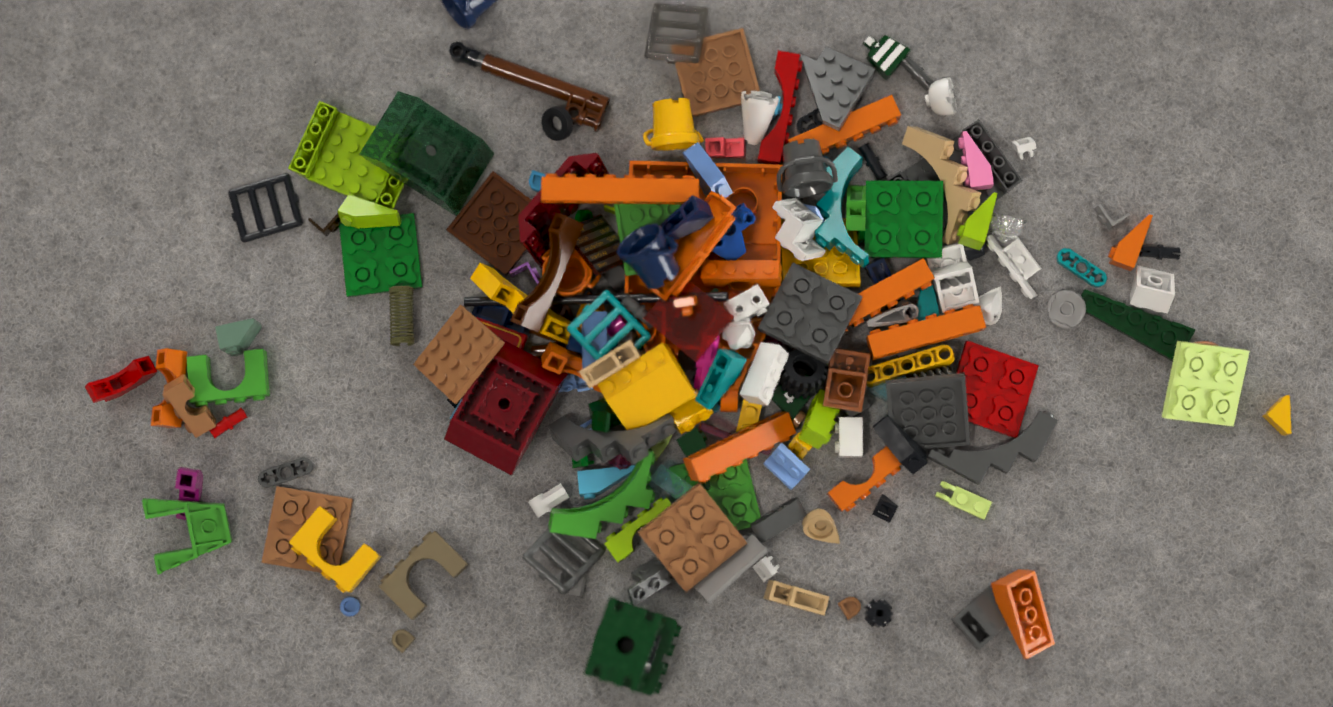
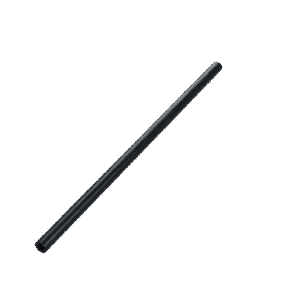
(588, 299)

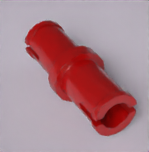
(228, 422)

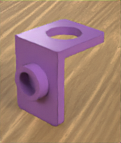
(521, 268)

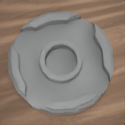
(1066, 309)

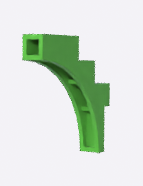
(586, 520)

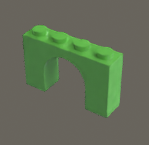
(254, 384)

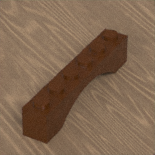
(563, 238)

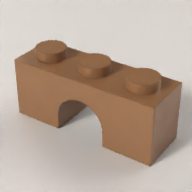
(196, 419)

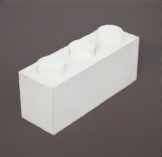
(764, 373)

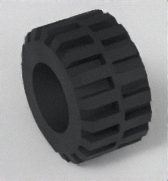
(801, 385)

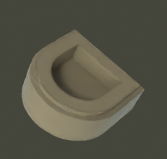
(402, 640)

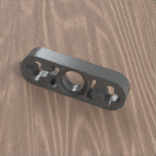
(273, 482)

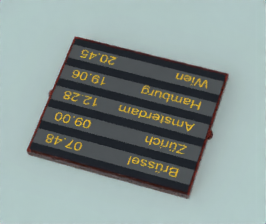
(598, 245)

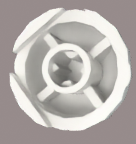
(942, 97)

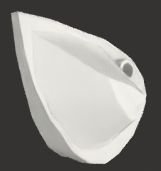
(991, 305)
(739, 334)

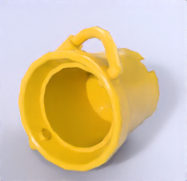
(672, 126)

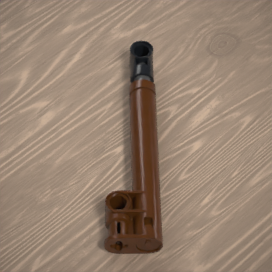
(587, 103)

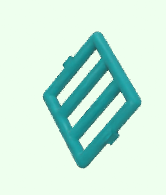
(618, 309)

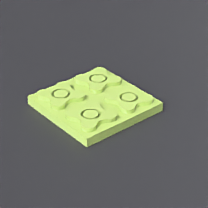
(1205, 383)

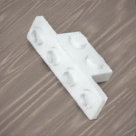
(1018, 262)

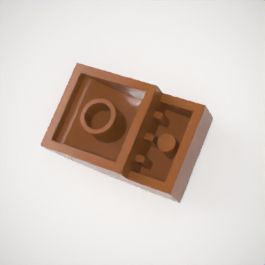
(847, 380)

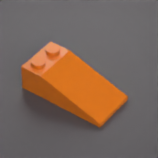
(1024, 611)

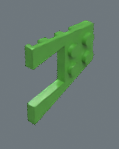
(206, 526)

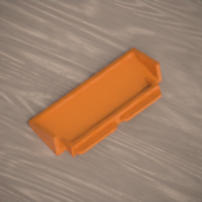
(696, 246)

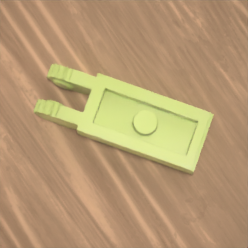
(965, 500)

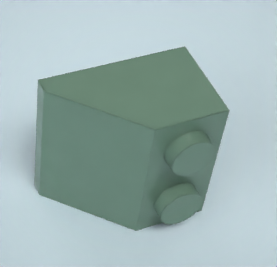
(237, 336)

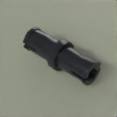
(872, 161)
(1160, 252)

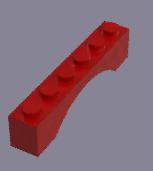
(785, 71)

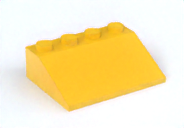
(647, 388)

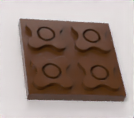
(491, 223)

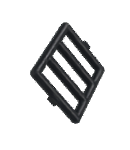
(250, 189)

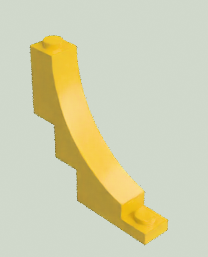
(505, 293)

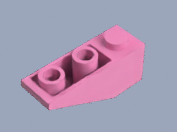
(979, 170)

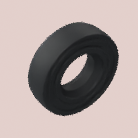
(566, 121)

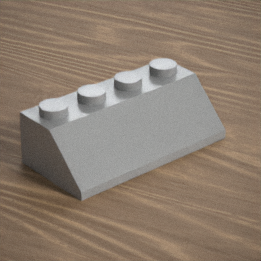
(731, 569)

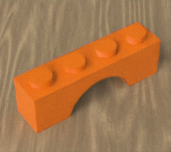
(761, 272)
(563, 361)
(172, 365)
(846, 494)

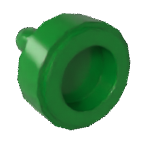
(583, 214)

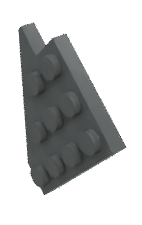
(836, 84)

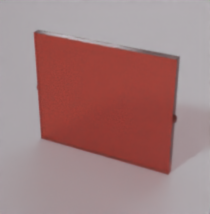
(691, 332)

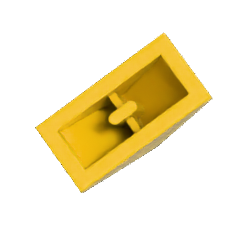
(1280, 415)

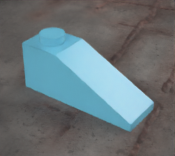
(598, 481)

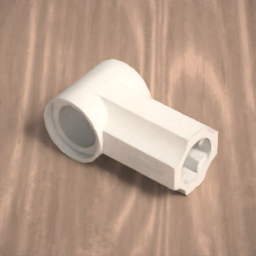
(544, 502)

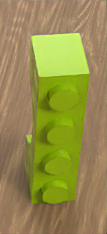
(621, 544)

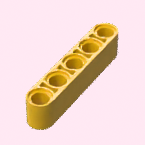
(916, 359)

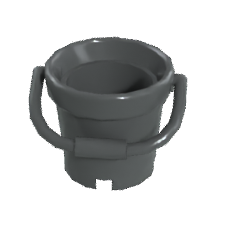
(805, 170)

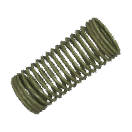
(394, 291)

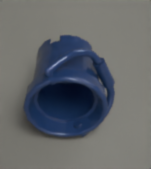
(466, 11)
(650, 255)

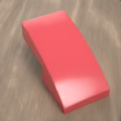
(725, 148)

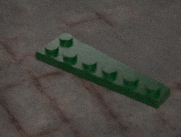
(1138, 325)

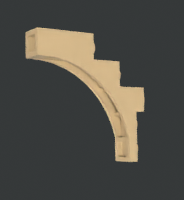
(958, 197)

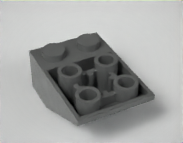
(980, 619)

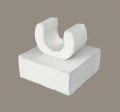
(1024, 145)
(765, 568)

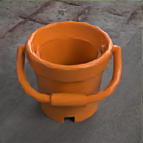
(575, 278)

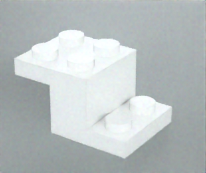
(798, 229)
(953, 278)

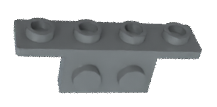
(650, 579)

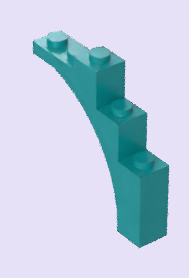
(832, 230)

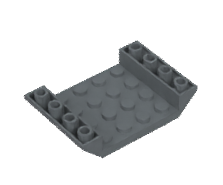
(1003, 173)

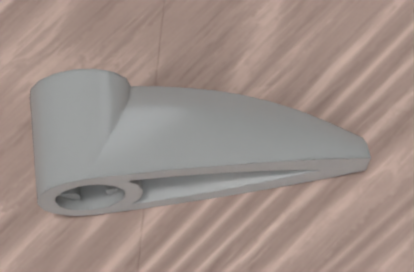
(895, 315)

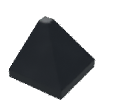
(885, 506)

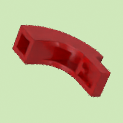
(129, 378)

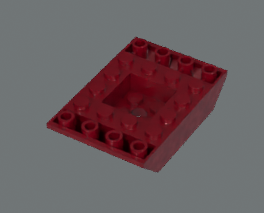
(498, 433)

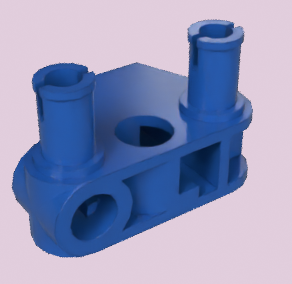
(732, 243)

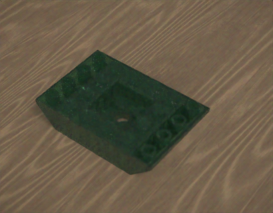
(401, 144)

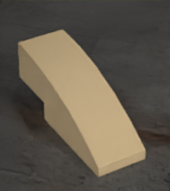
(610, 363)
(796, 597)

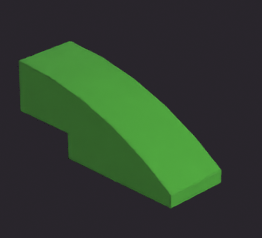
(856, 208)

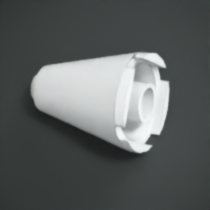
(757, 114)

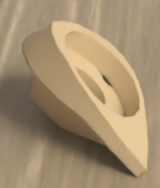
(820, 526)

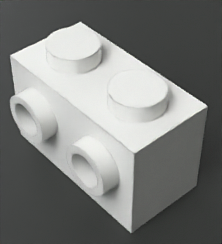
(747, 305)
(849, 437)

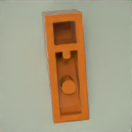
(1128, 249)

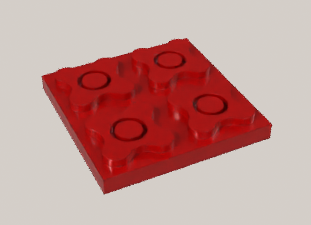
(996, 388)

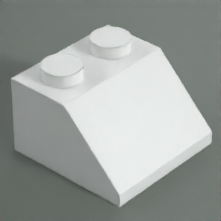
(1152, 289)

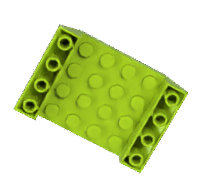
(332, 158)

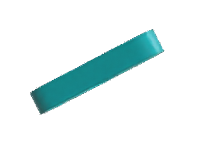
(1090, 280)

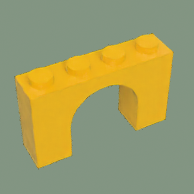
(308, 542)

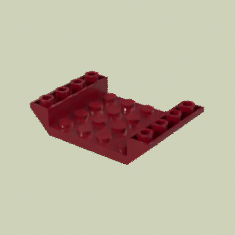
(538, 216)

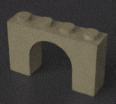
(397, 584)

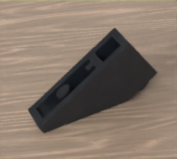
(901, 444)

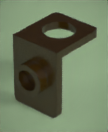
(332, 226)

